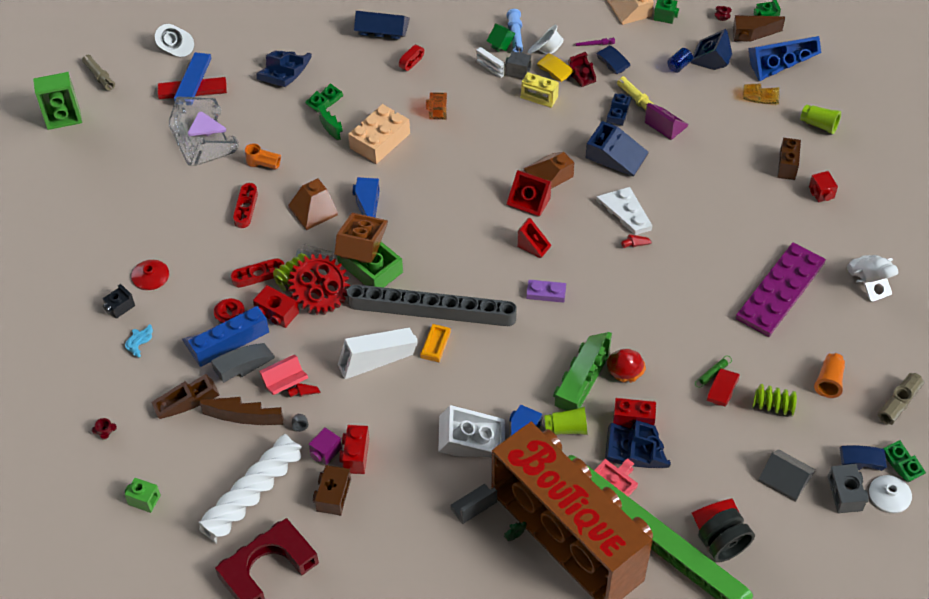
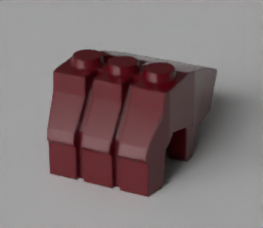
(583, 70)

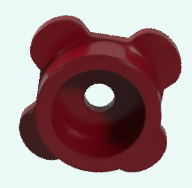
(723, 13)
(100, 425)

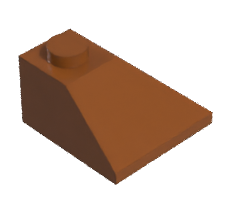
(555, 167)
(313, 204)

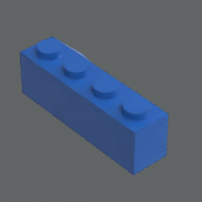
(776, 57)
(227, 336)

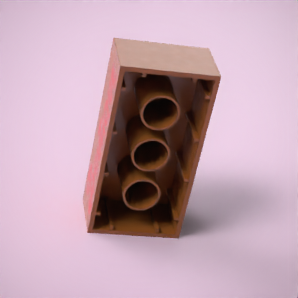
(571, 514)

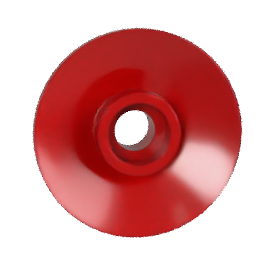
(150, 274)

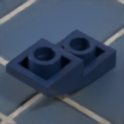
(615, 60)
(619, 109)
(863, 456)

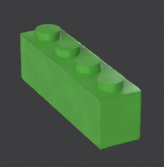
(583, 372)

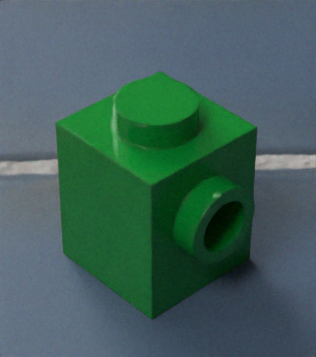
(666, 11)
(500, 37)

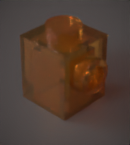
(437, 106)

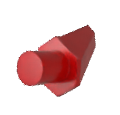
(635, 241)
(303, 389)

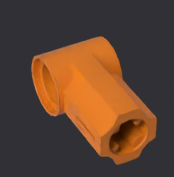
(256, 156)

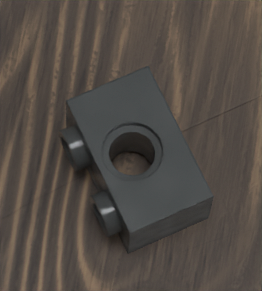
(844, 498)

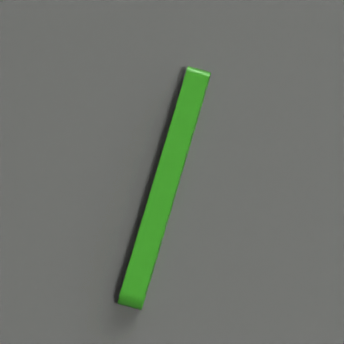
(680, 552)

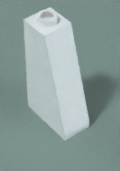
(375, 350)

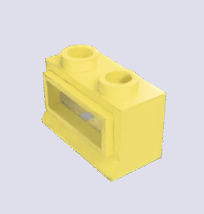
(539, 89)

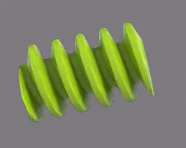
(282, 274)
(775, 399)

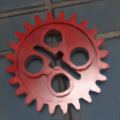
(303, 290)

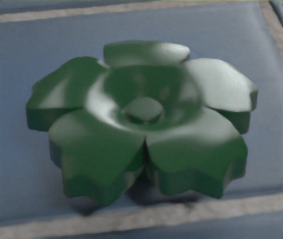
(516, 531)

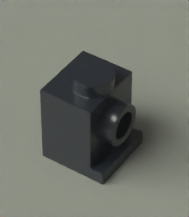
(118, 301)

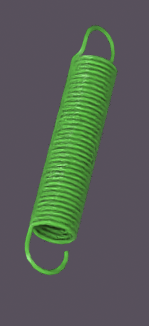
(711, 373)

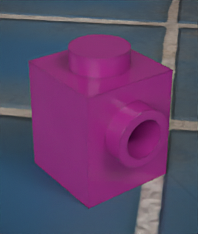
(325, 446)

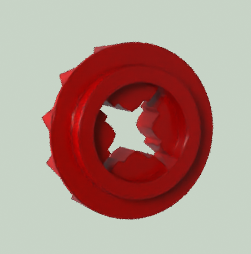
(233, 305)

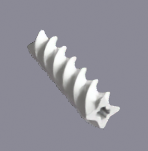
(247, 489)

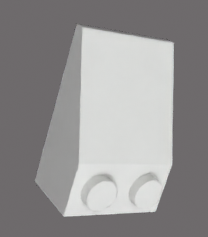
(469, 433)

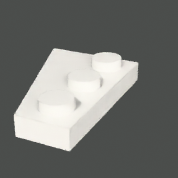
(627, 208)

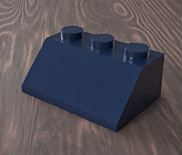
(381, 24)

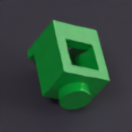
(767, 9)

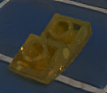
(757, 94)

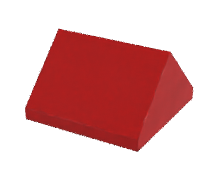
(529, 193)

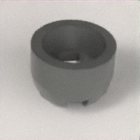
(299, 422)

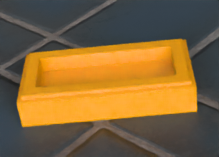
(435, 343)

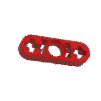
(248, 211)
(253, 279)

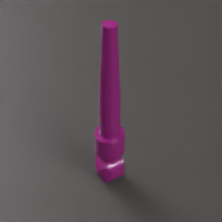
(604, 41)

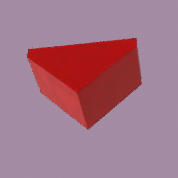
(532, 239)

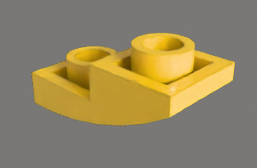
(557, 68)

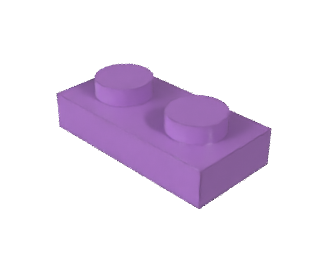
(546, 291)

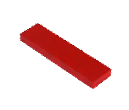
(207, 87)

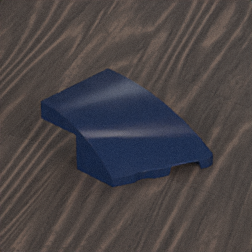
(283, 67)
(637, 444)

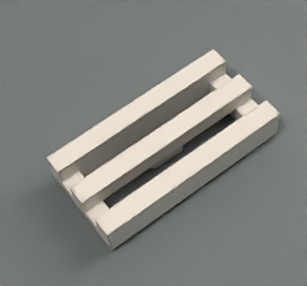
(490, 62)

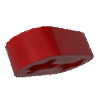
(411, 57)

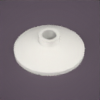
(885, 499)

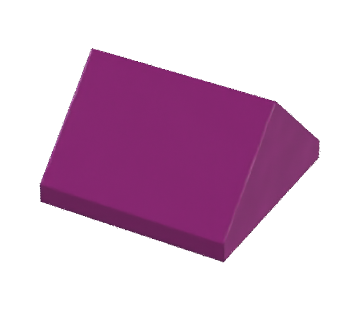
(664, 121)

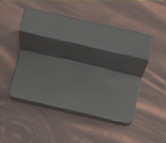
(474, 503)

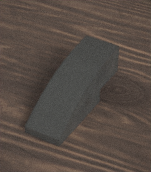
(241, 361)

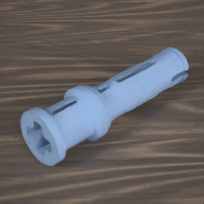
(515, 25)

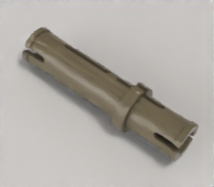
(100, 74)

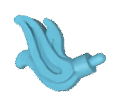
(137, 339)

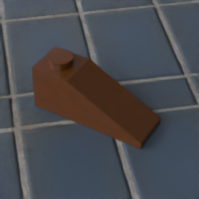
(756, 27)

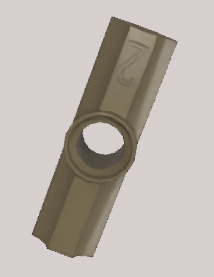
(900, 398)

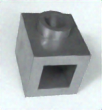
(518, 64)

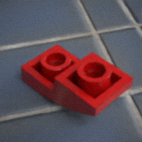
(723, 387)
(703, 514)

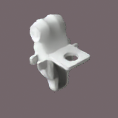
(873, 271)

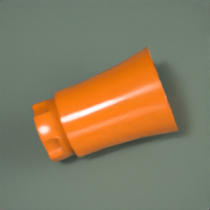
(831, 376)

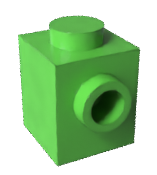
(142, 494)

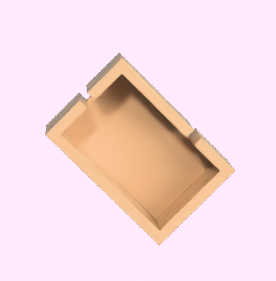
(379, 133)

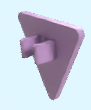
(205, 125)

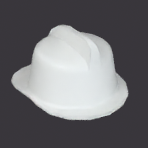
(174, 40)
(549, 42)

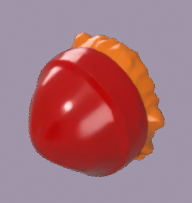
(626, 365)

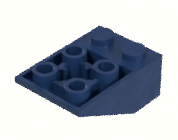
(615, 149)

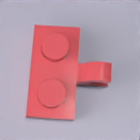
(618, 476)

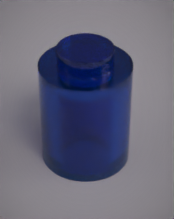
(680, 60)

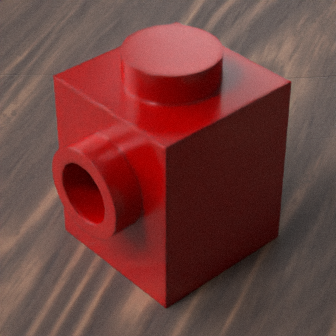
(823, 186)

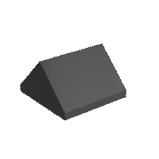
(786, 474)

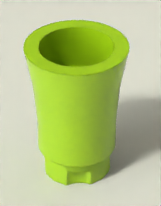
(821, 117)
(567, 422)

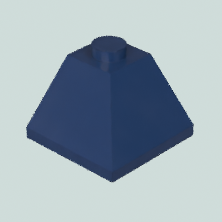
(713, 51)

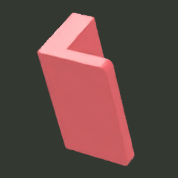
(283, 375)

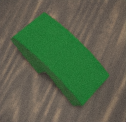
(327, 97)
(330, 122)
(905, 465)

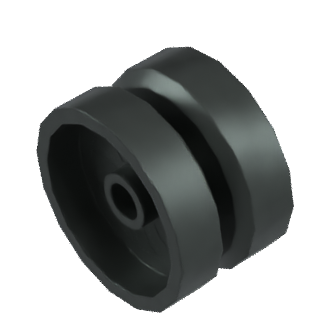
(726, 535)

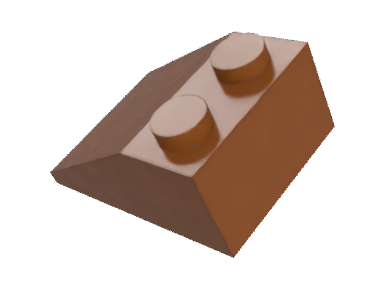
(360, 237)

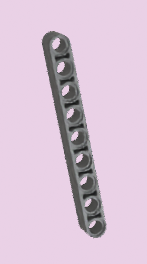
(432, 305)

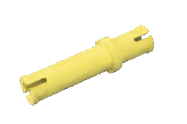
(641, 99)

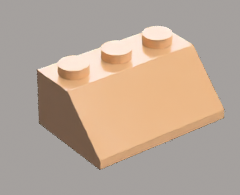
(631, 10)

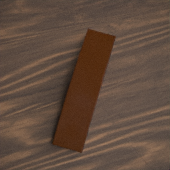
(235, 411)

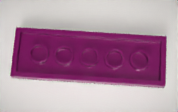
(780, 289)

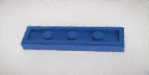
(193, 75)

